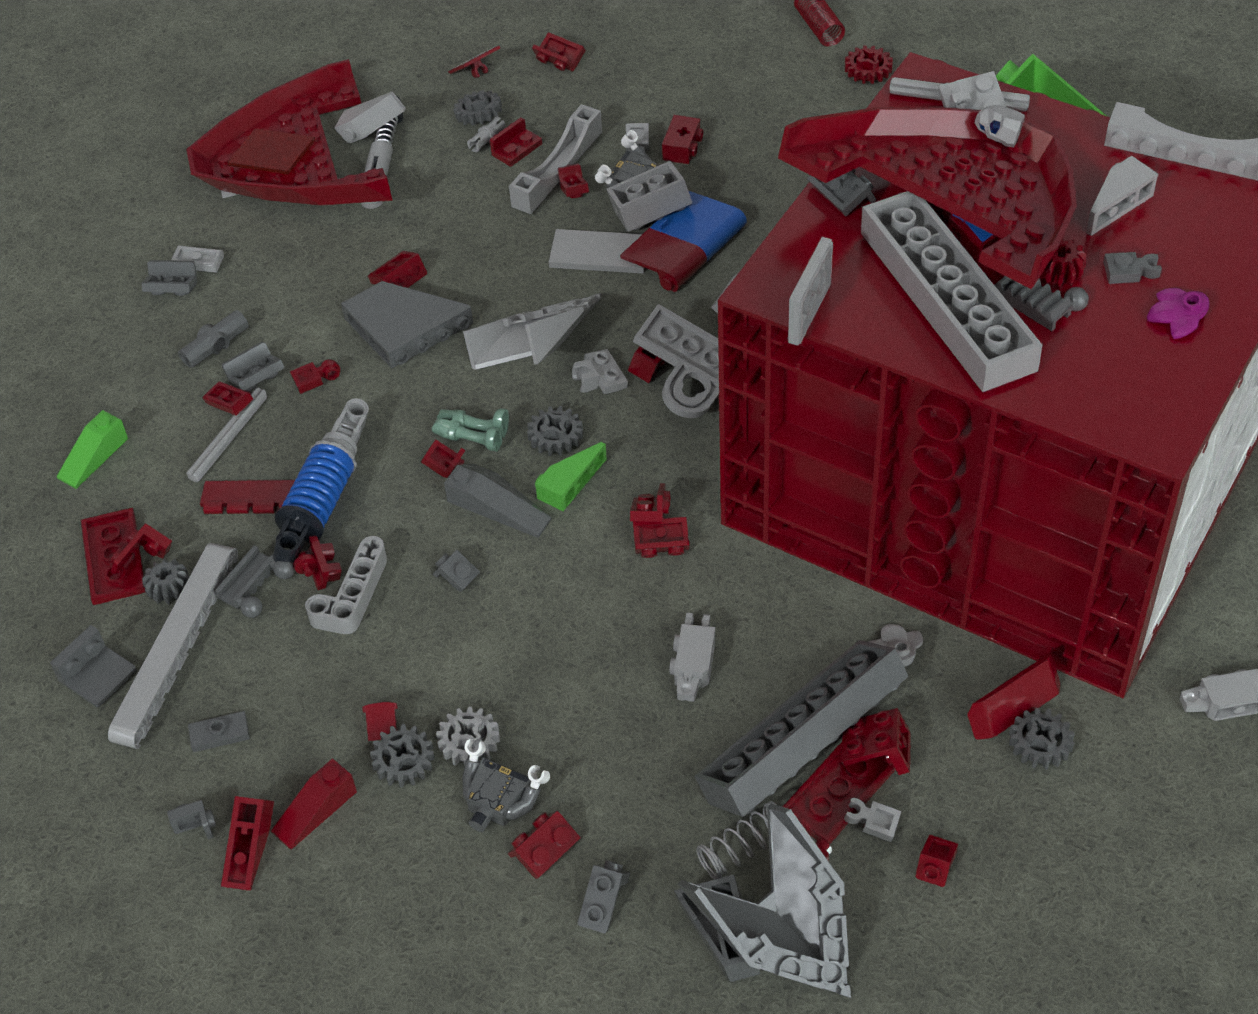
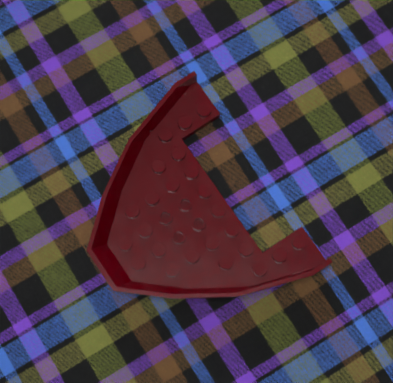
(292, 110)
(946, 160)

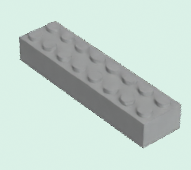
(951, 290)

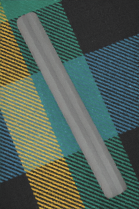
(931, 91)
(225, 437)

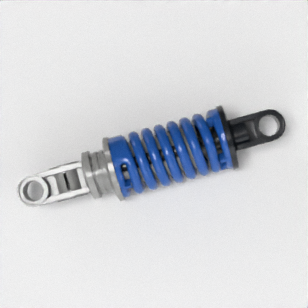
(319, 483)

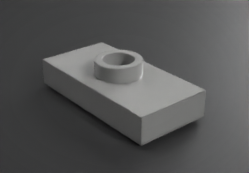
(205, 259)

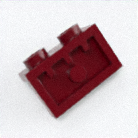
(514, 143)
(401, 270)
(650, 509)

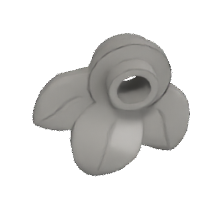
(904, 643)

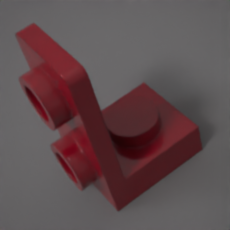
(151, 540)

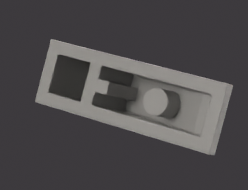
(367, 117)
(1123, 190)

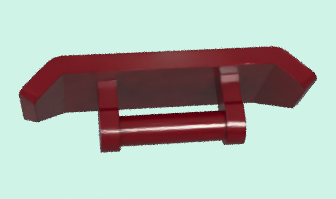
(1022, 692)

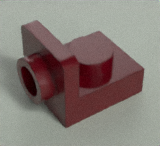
(936, 860)

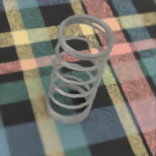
(715, 859)

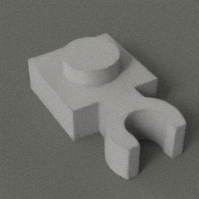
(878, 819)

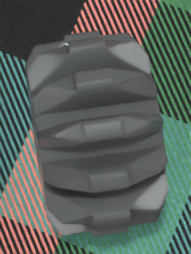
(165, 580)

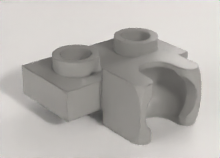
(599, 370)

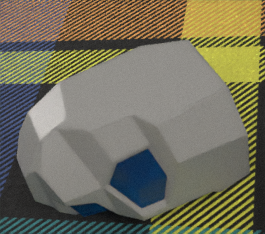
(1000, 124)

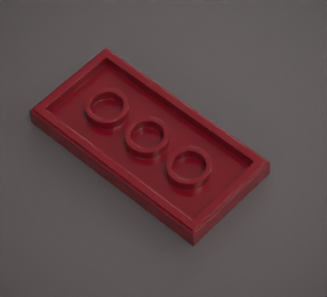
(101, 540)
(826, 794)

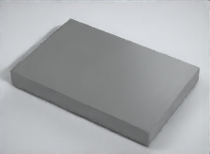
(810, 291)

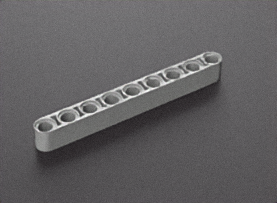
(171, 647)

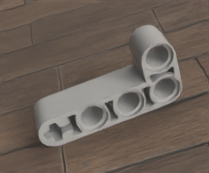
(346, 610)

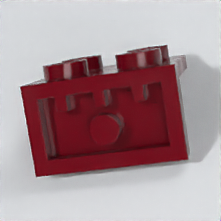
(878, 736)

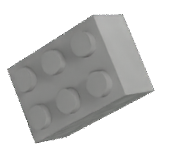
(649, 196)

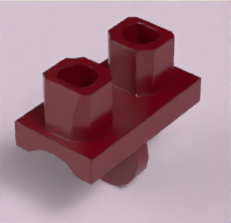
(314, 563)

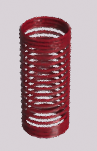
(819, 31)

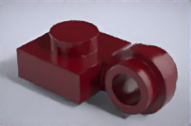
(309, 376)

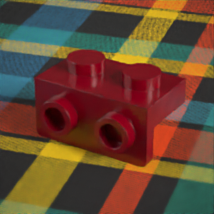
(559, 51)
(663, 536)
(544, 843)

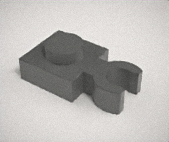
(1129, 268)

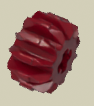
(1066, 264)

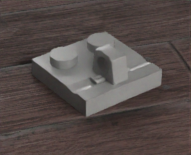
(972, 92)

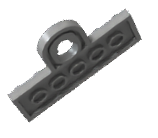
(692, 354)

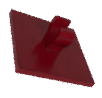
(475, 63)

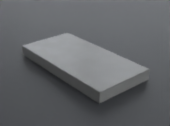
(592, 251)

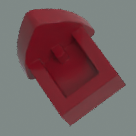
(380, 718)

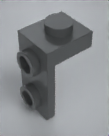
(602, 895)

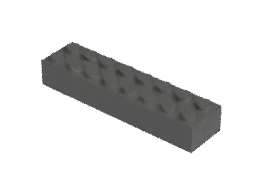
(801, 727)

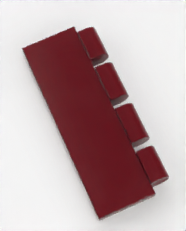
(241, 495)

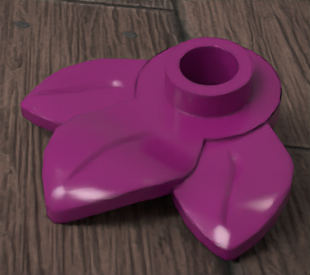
(1176, 309)

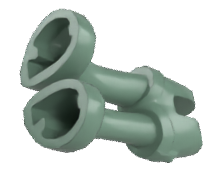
(454, 425)

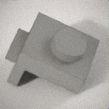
(642, 131)

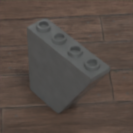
(403, 320)

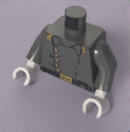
(630, 164)
(497, 791)

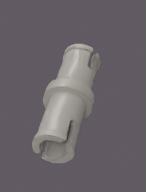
(485, 133)

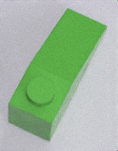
(94, 446)
(568, 477)

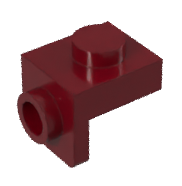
(571, 181)
(442, 459)

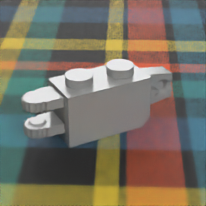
(693, 658)
(1224, 695)

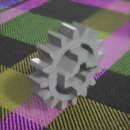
(466, 727)

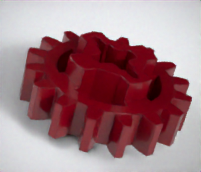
(868, 64)

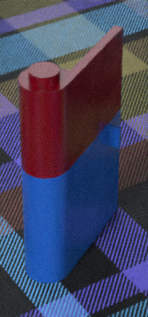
(685, 240)

